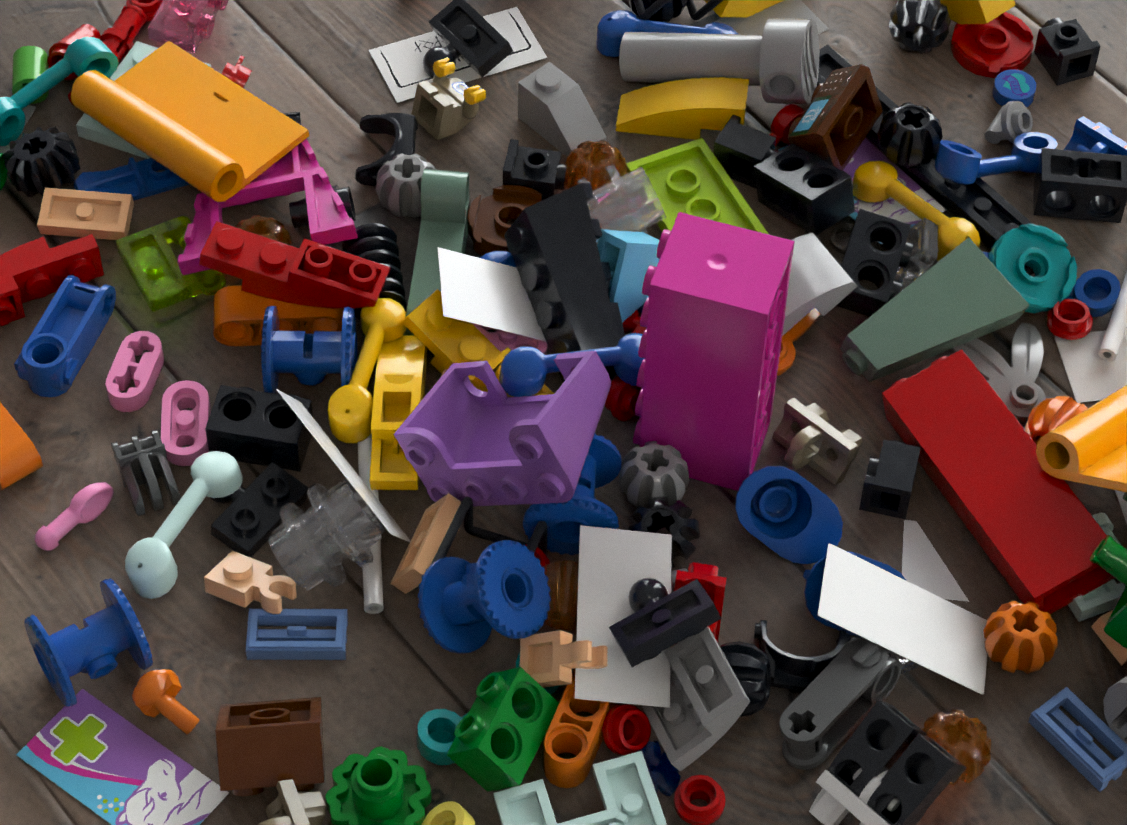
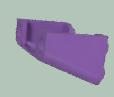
(501, 445)

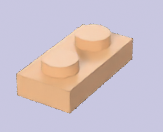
(85, 213)
(425, 543)

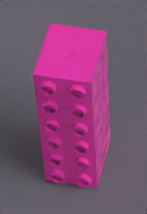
(712, 345)

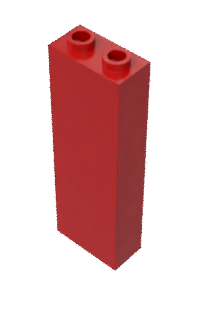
(995, 484)

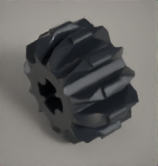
(41, 161)

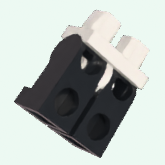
(885, 772)

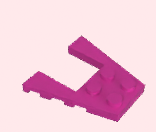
(290, 174)

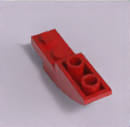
(37, 270)
(300, 276)

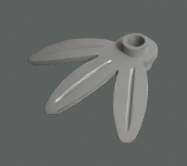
(1012, 381)

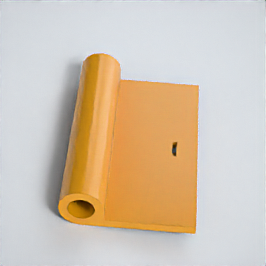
(190, 120)
(1090, 445)

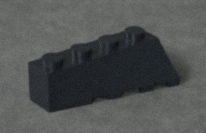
(564, 273)

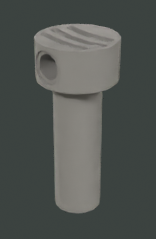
(779, 60)

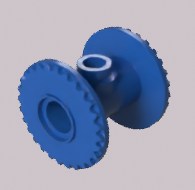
(305, 354)
(583, 509)
(497, 592)
(91, 648)

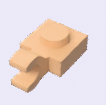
(553, 655)

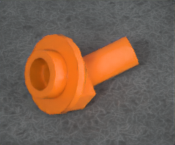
(157, 694)

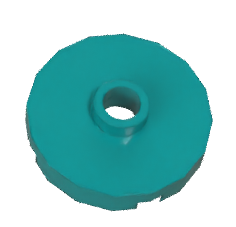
(1046, 255)

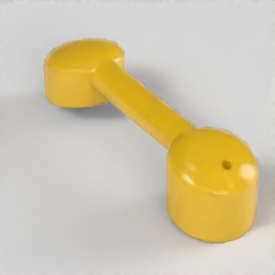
(878, 181)
(352, 404)

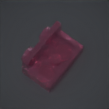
(185, 22)

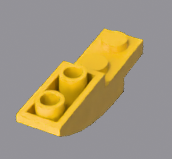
(454, 340)
(397, 392)

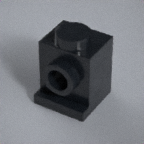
(1062, 42)
(741, 149)
(534, 169)
(890, 479)

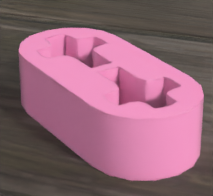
(143, 373)

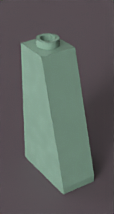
(940, 310)

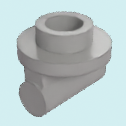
(1009, 123)

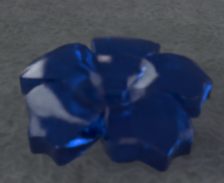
(662, 772)

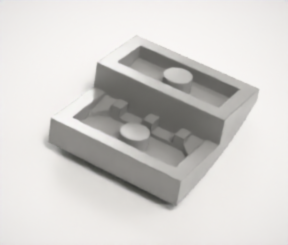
(814, 281)
(702, 699)

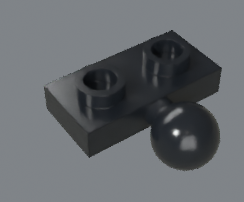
(468, 38)
(256, 510)
(662, 618)

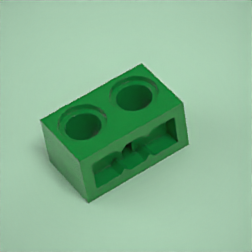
(503, 729)

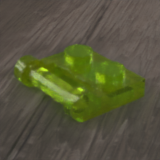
(157, 268)

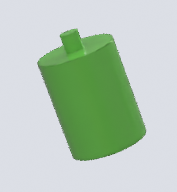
(27, 65)

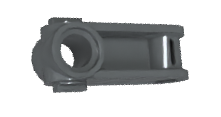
(836, 702)

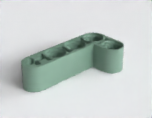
(442, 225)

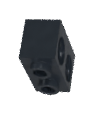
(1080, 185)
(804, 189)
(867, 263)
(258, 428)

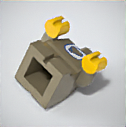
(446, 102)

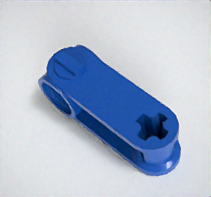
(65, 336)

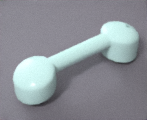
(150, 559)

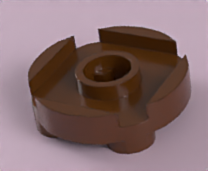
(490, 216)

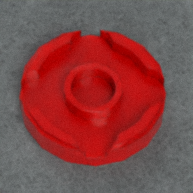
(993, 46)

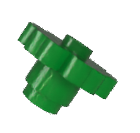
(378, 790)

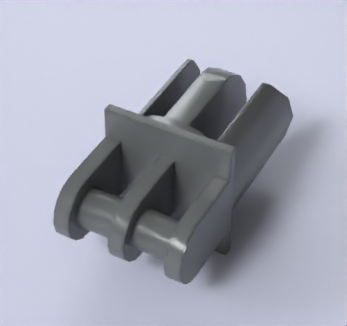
(144, 463)

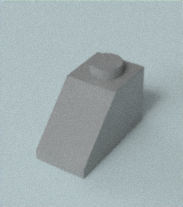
(557, 109)

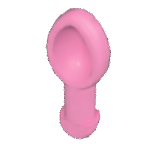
(83, 508)

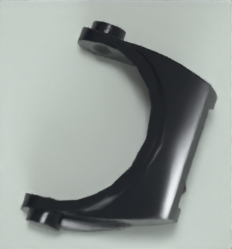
(400, 126)
(791, 670)

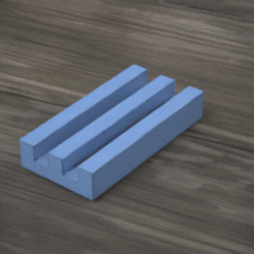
(296, 640)
(1076, 743)

